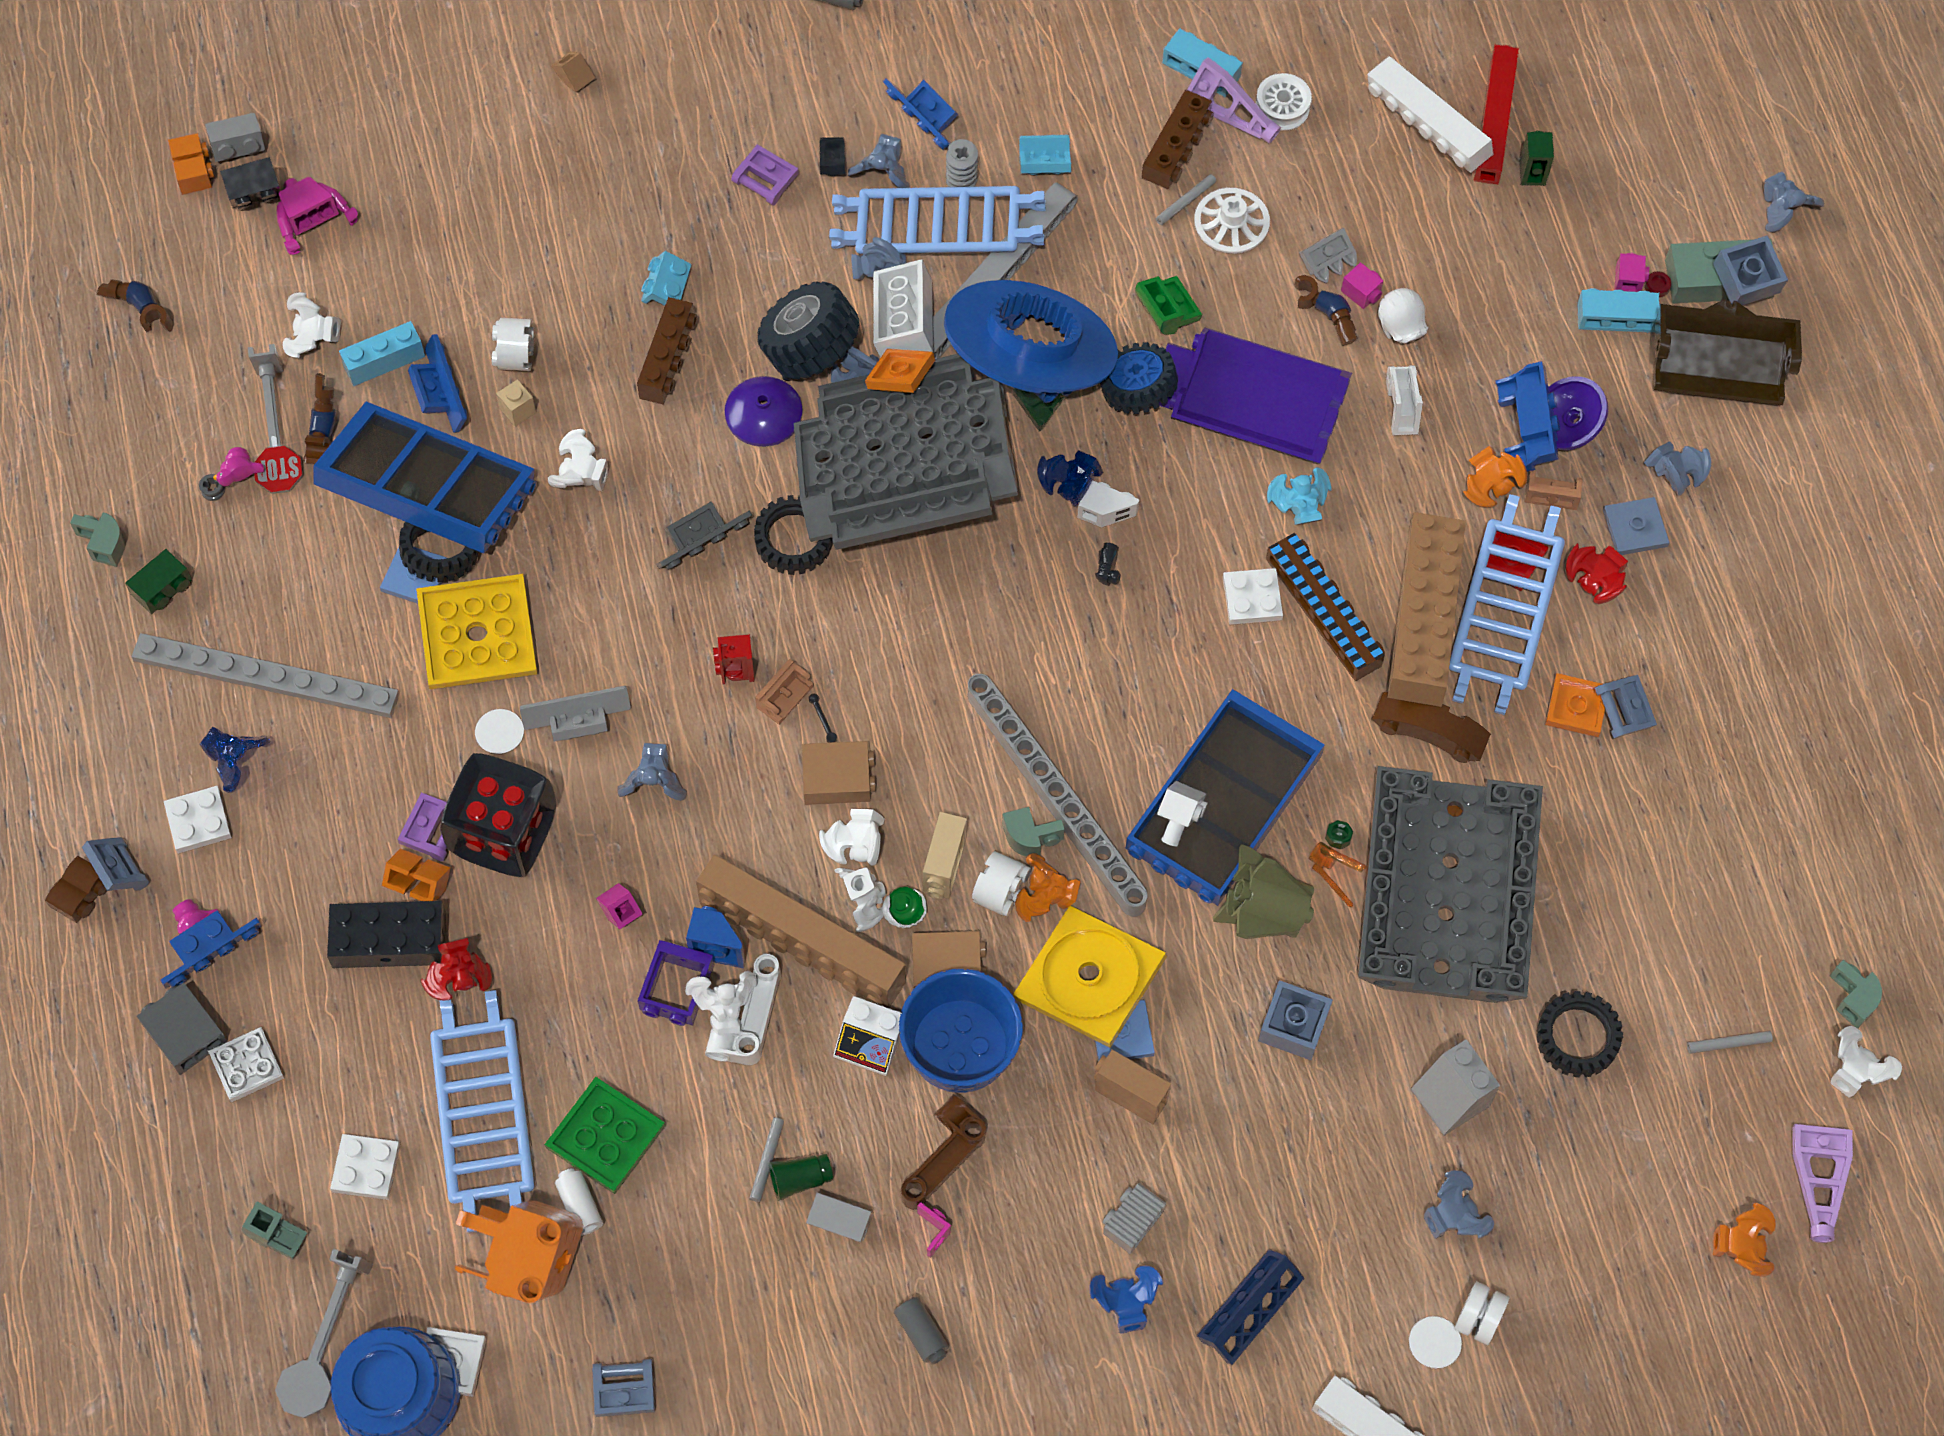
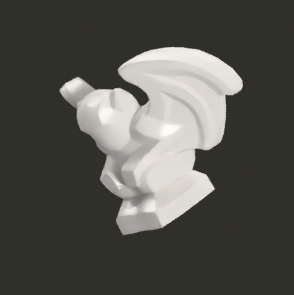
(309, 326)
(583, 467)
(859, 834)
(866, 893)
(722, 1001)
(1861, 1064)

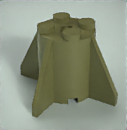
(1265, 899)

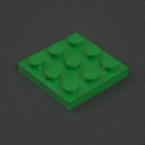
(605, 1135)

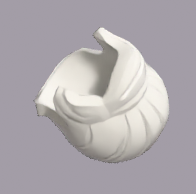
(1403, 315)

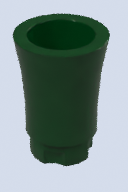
(799, 1175)

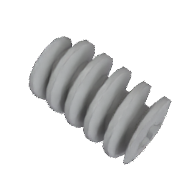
(961, 164)

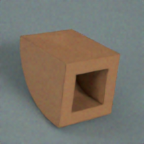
(573, 71)

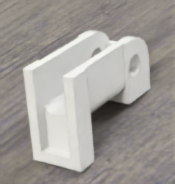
(1407, 401)

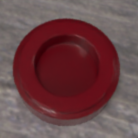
(1658, 283)

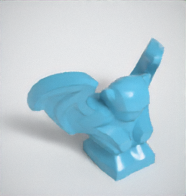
(1303, 496)

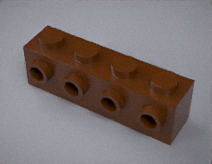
(1177, 139)
(666, 351)

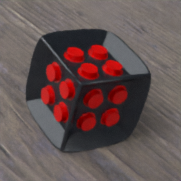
(498, 815)

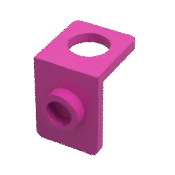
(937, 1219)

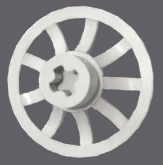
(1232, 215)

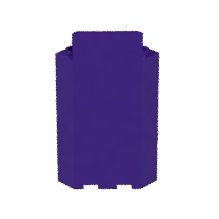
(1257, 393)

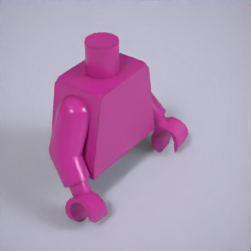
(307, 205)

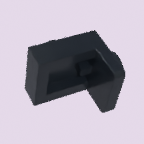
(832, 156)

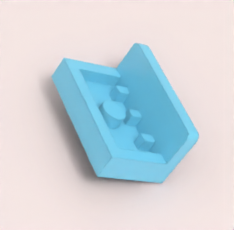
(1044, 154)
(666, 278)

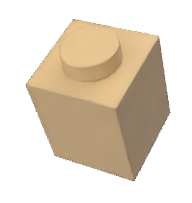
(516, 402)

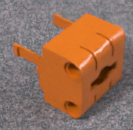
(528, 1248)

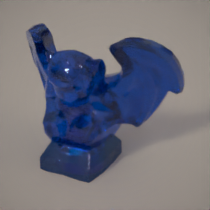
(1074, 475)
(228, 752)

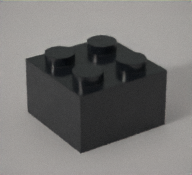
(251, 183)

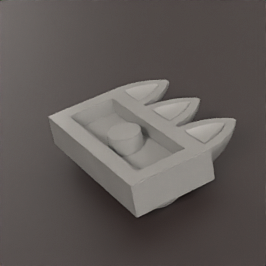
(1329, 253)

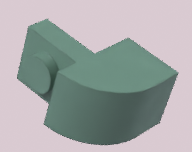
(105, 537)
(1025, 836)
(1863, 993)
(270, 1230)

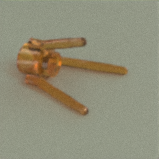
(1325, 856)

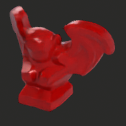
(1601, 570)
(456, 967)

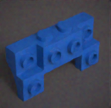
(1535, 414)

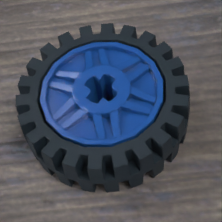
(1140, 378)

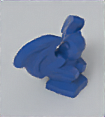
(1126, 1298)

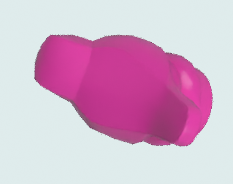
(237, 467)
(188, 914)

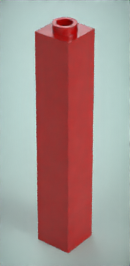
(1497, 110)

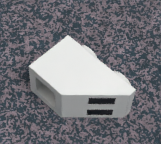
(1106, 505)

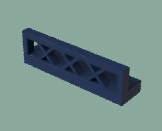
(1248, 1300)

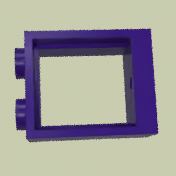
(682, 957)

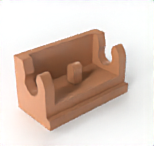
(1553, 492)
(783, 692)

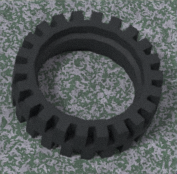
(783, 561)
(432, 567)
(1593, 1006)

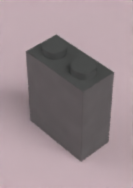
(181, 1028)

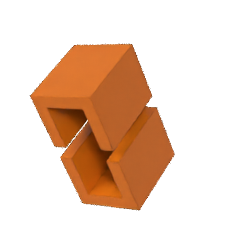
(190, 163)
(407, 868)

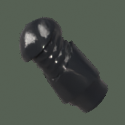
(1107, 561)

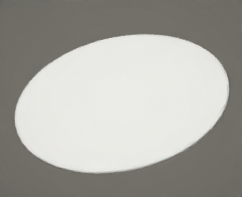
(499, 731)
(1435, 1342)

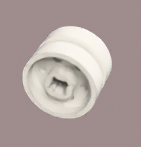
(1482, 1313)

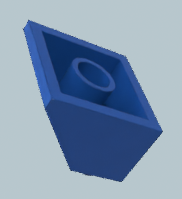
(713, 935)

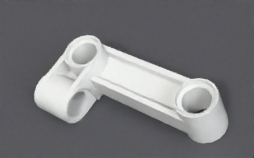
(753, 1020)

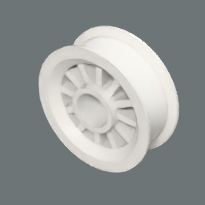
(1295, 98)

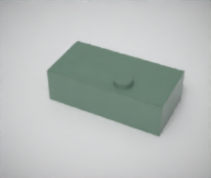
(1693, 271)

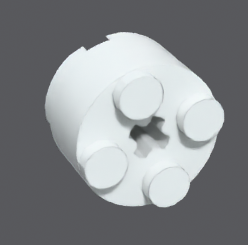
(514, 344)
(1000, 883)

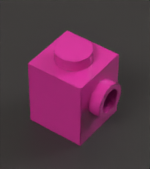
(1631, 272)
(1362, 286)
(619, 906)

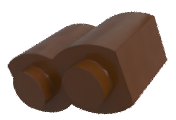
(76, 890)

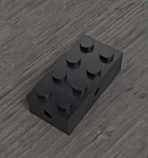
(385, 934)

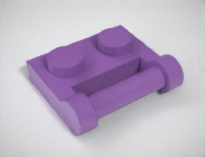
(769, 168)
(422, 826)

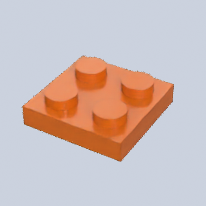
(900, 370)
(1575, 706)

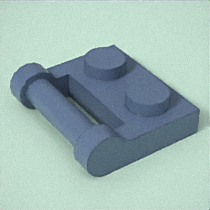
(1632, 704)
(114, 864)
(623, 1397)

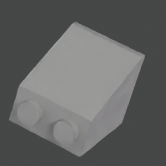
(1456, 1087)

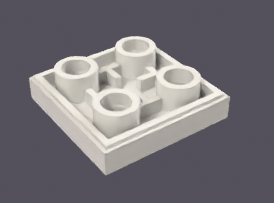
(246, 1064)

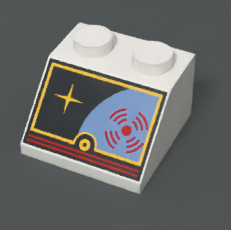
(868, 1036)

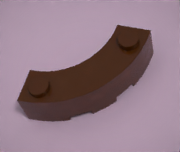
(1433, 724)

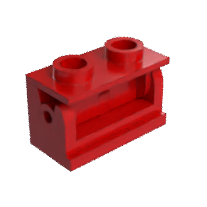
(734, 658)

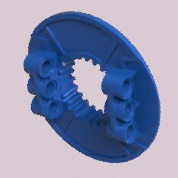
(978, 332)

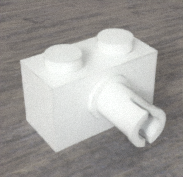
(1182, 807)

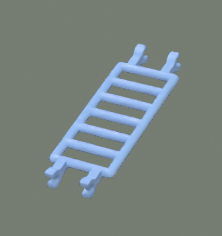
(1015, 235)
(1538, 612)
(446, 1114)

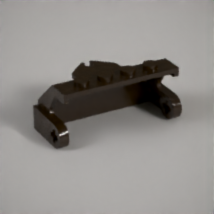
(1725, 352)

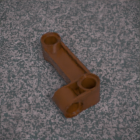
(950, 1155)

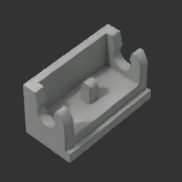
(839, 1217)

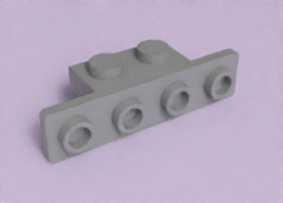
(576, 714)

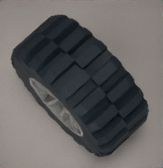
(808, 330)

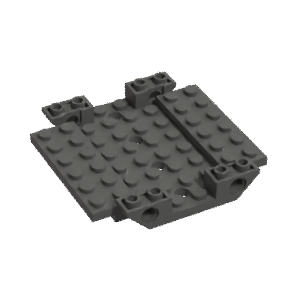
(909, 479)

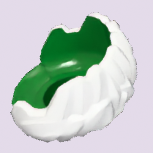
(904, 907)

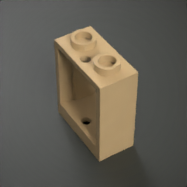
(944, 855)

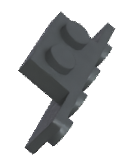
(696, 529)

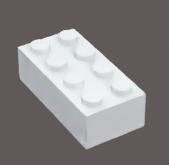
(903, 308)

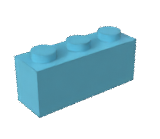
(1187, 53)
(1617, 310)
(382, 353)

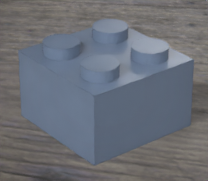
(1750, 271)
(1295, 1020)

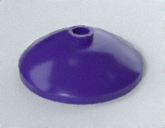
(1583, 400)
(763, 423)

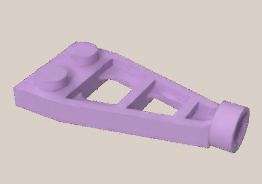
(1206, 84)
(1822, 1143)

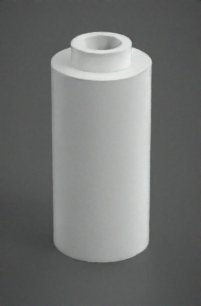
(578, 1199)

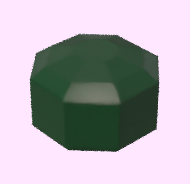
(1339, 834)

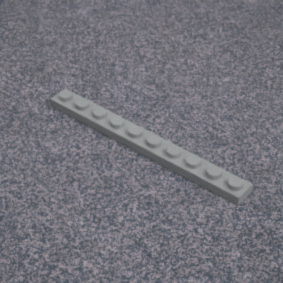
(265, 675)

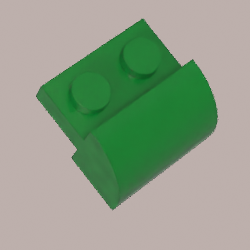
(1167, 303)

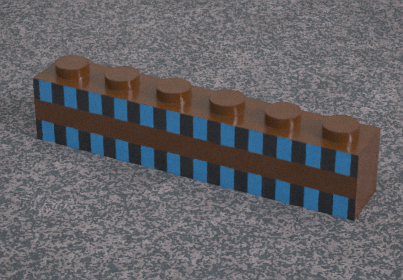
(1325, 606)

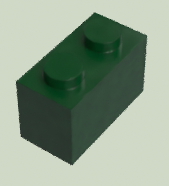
(1536, 158)
(159, 581)

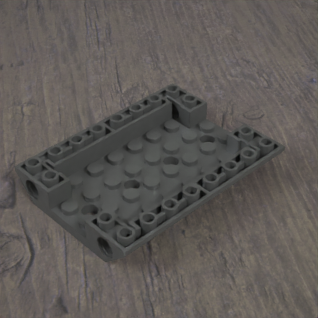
(1487, 891)

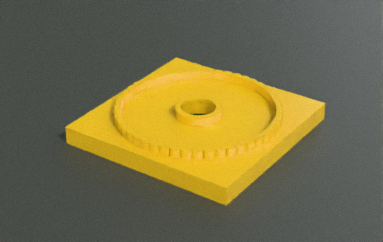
(454, 609)
(1095, 1006)

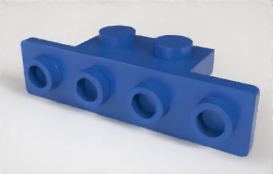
(928, 107)
(436, 386)
(203, 943)

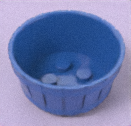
(960, 1029)
(395, 1384)

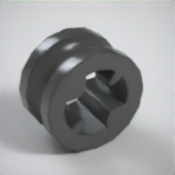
(211, 495)

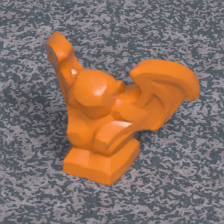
(1493, 474)
(1048, 889)
(1743, 1240)

